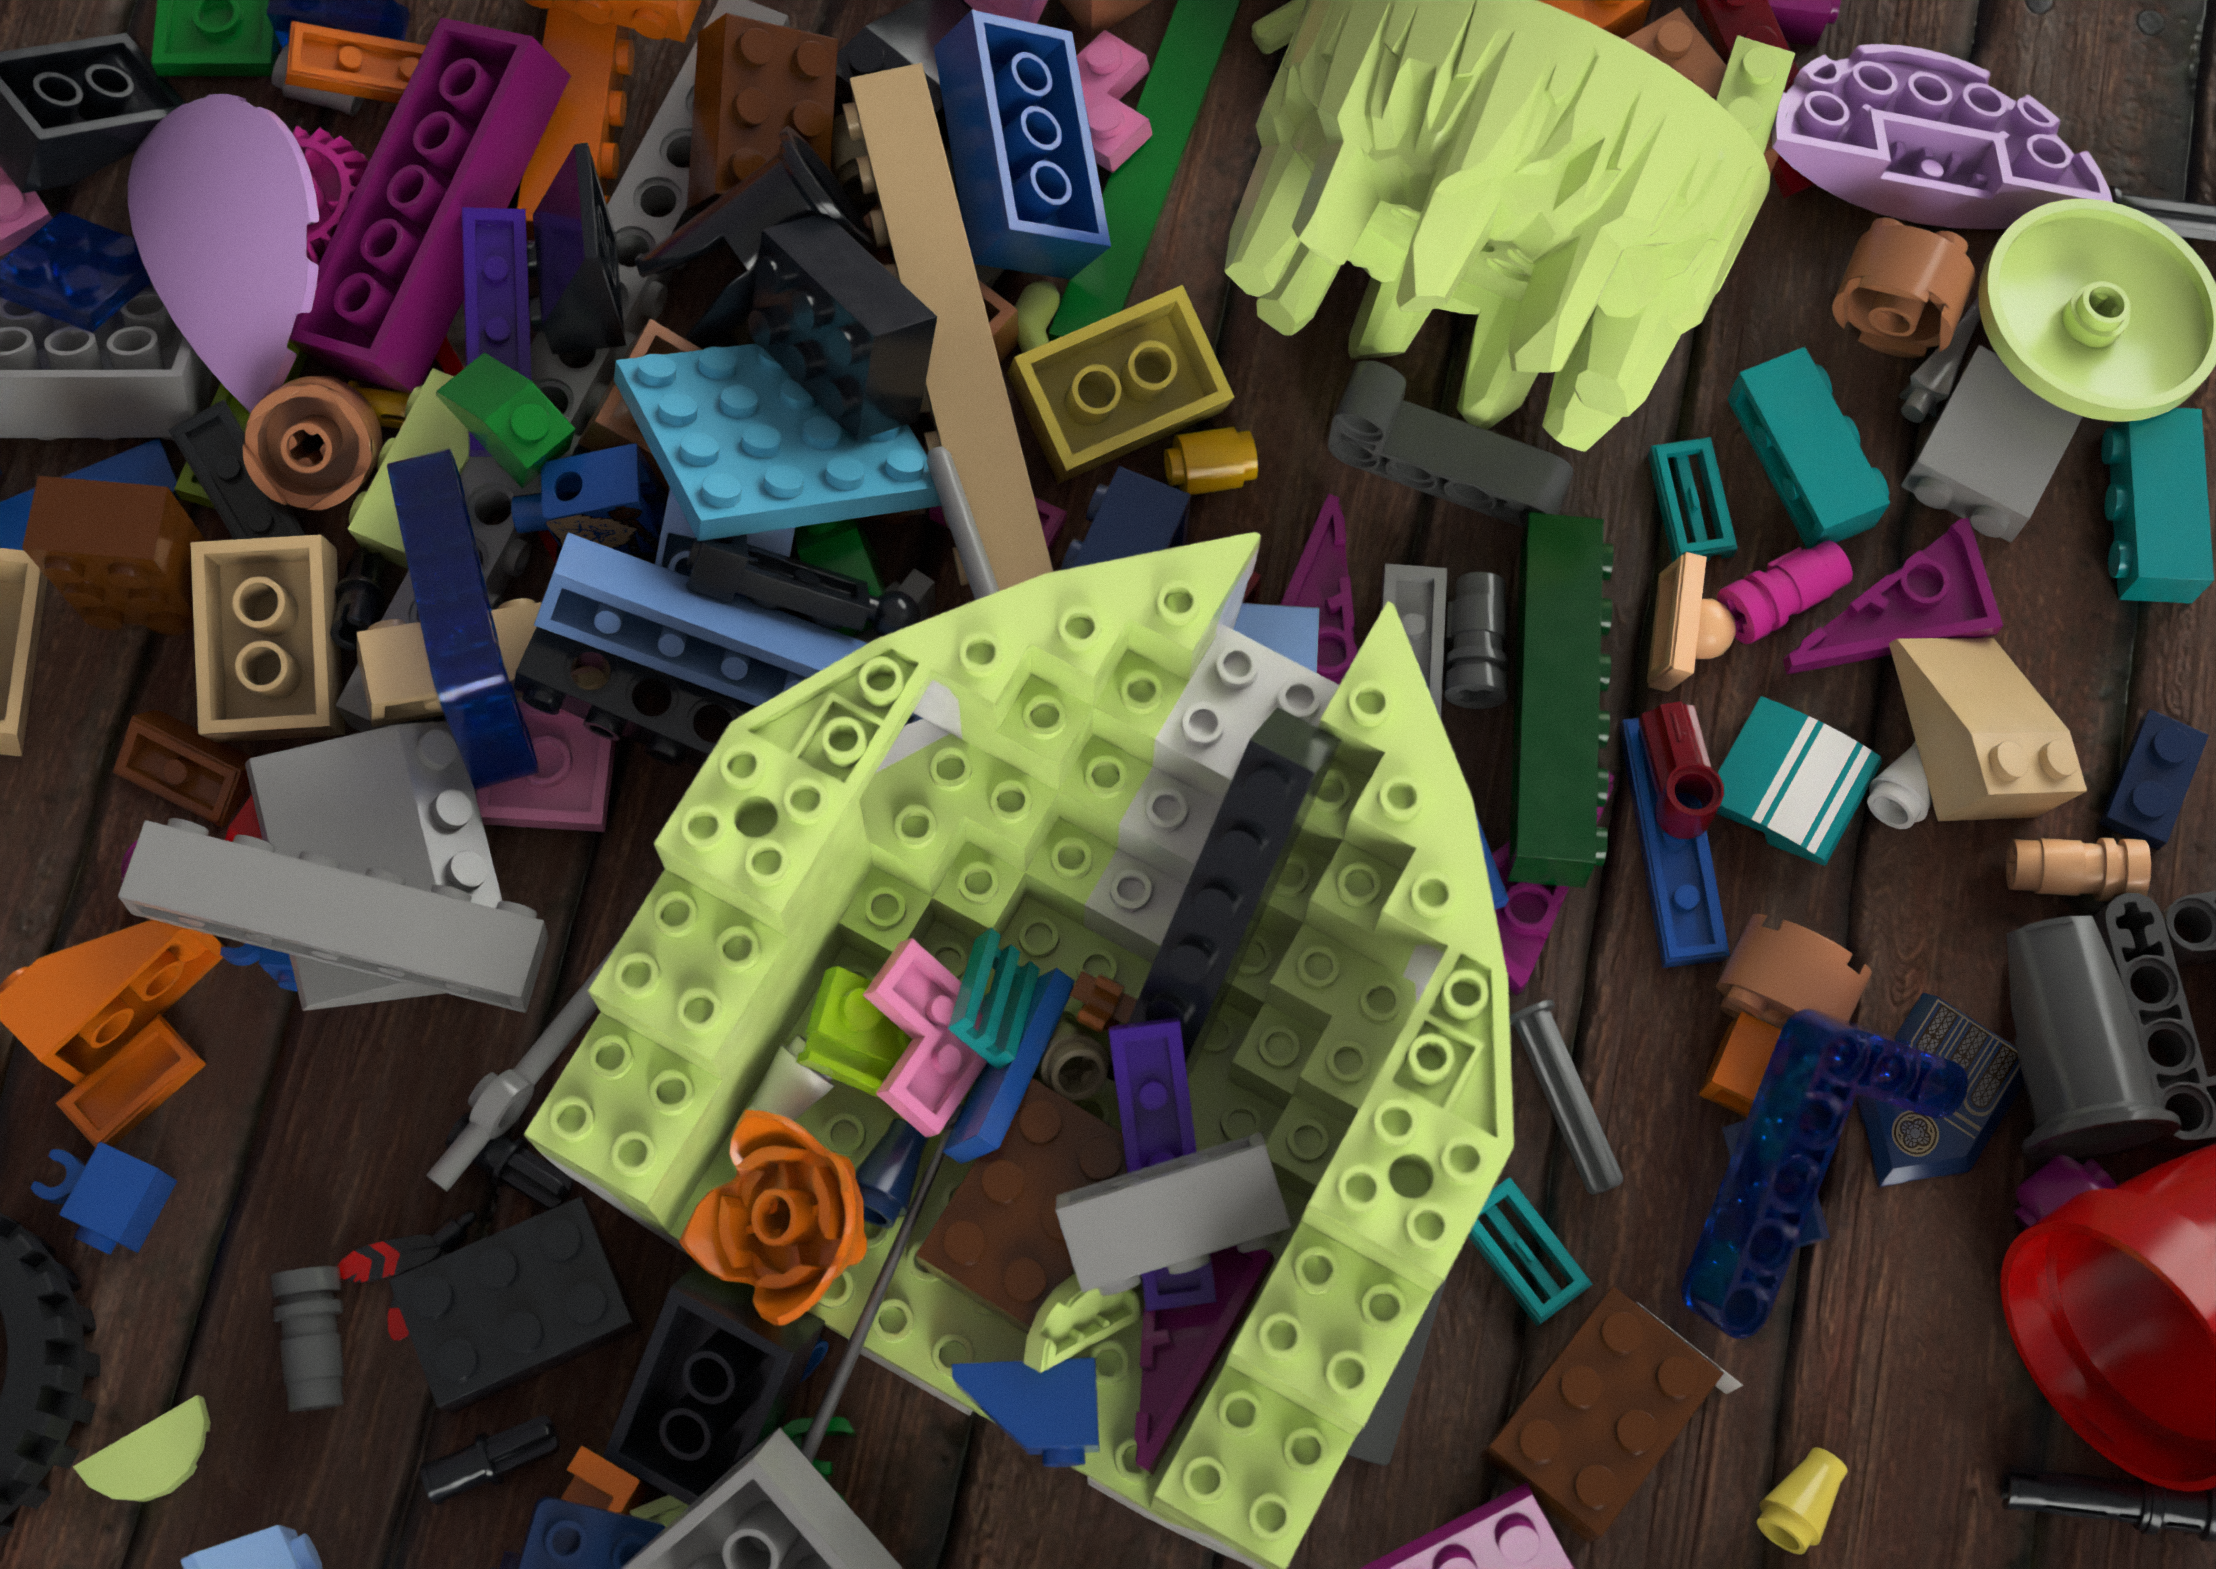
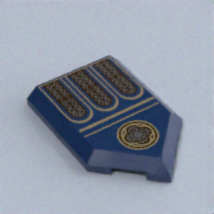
(1922, 1147)

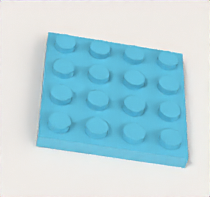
(758, 450)

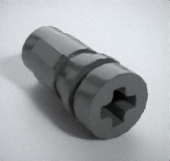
(1478, 632)
(310, 1336)

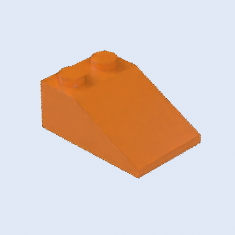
(98, 994)

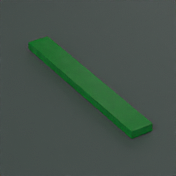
(1144, 181)

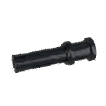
(2122, 1500)

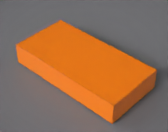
(131, 1083)

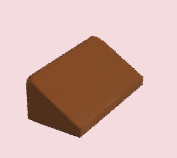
(183, 766)

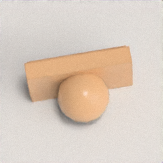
(1685, 624)

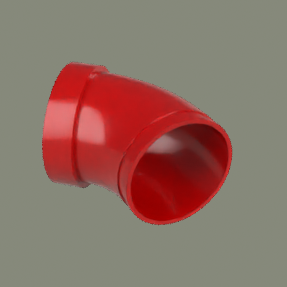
(2121, 1318)

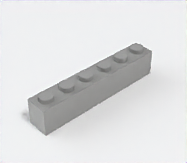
(335, 914)

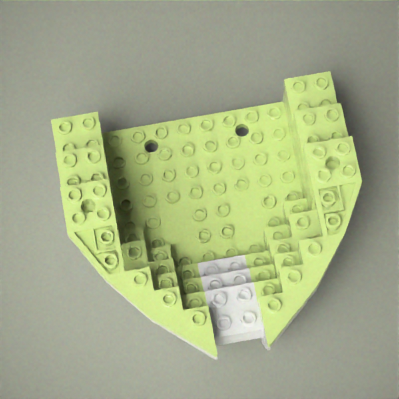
(1064, 803)

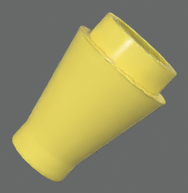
(1801, 1504)

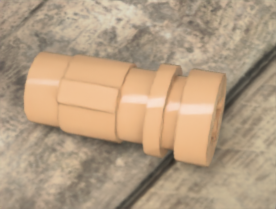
(2079, 867)

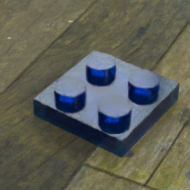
(74, 272)

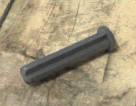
(1567, 1097)

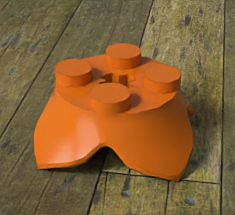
(783, 1220)

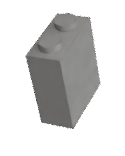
(1991, 449)

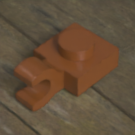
(1103, 1002)

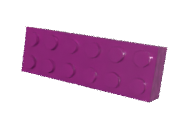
(397, 252)

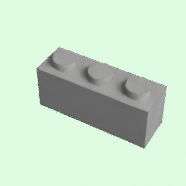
(1172, 1215)

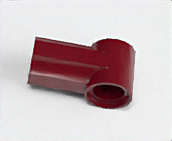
(1680, 766)

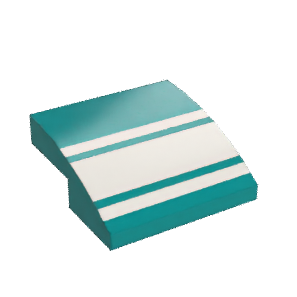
(1795, 780)

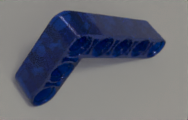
(459, 620)
(1787, 1150)

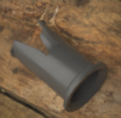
(2079, 1046)

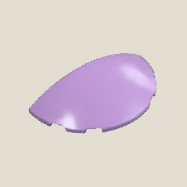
(1927, 140)
(223, 236)

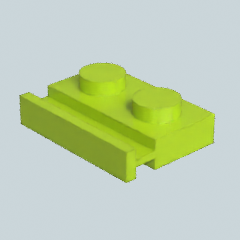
(850, 1034)

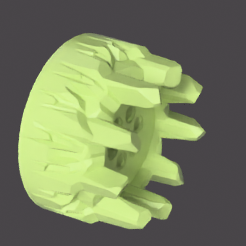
(1499, 175)

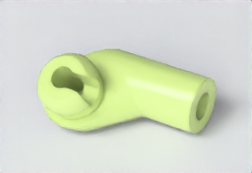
(1035, 311)

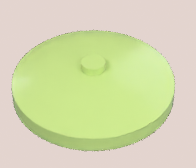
(2100, 310)

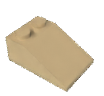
(1983, 731)

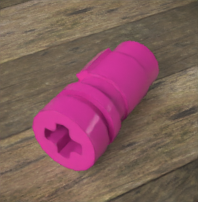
(1786, 588)

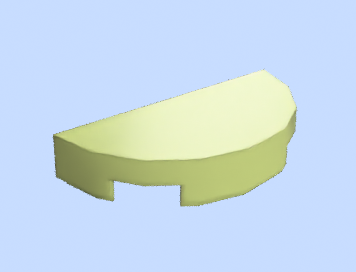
(1075, 1321)
(152, 1457)

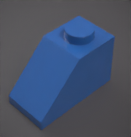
(1043, 1411)

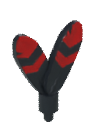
(400, 1256)

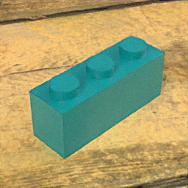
(1809, 448)
(2159, 507)

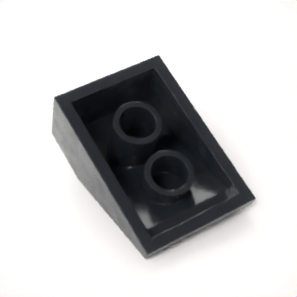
(899, 41)
(76, 108)
(576, 262)

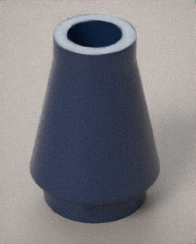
(890, 1173)

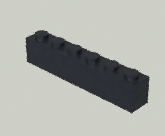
(1235, 877)

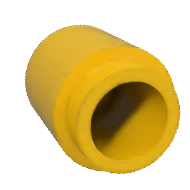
(1211, 460)

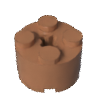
(1905, 288)
(317, 477)
(1787, 972)

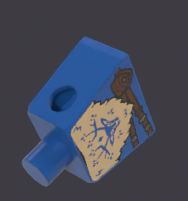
(597, 496)

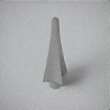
(1936, 376)

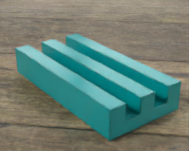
(1725, 540)
(1002, 1008)
(1546, 1239)

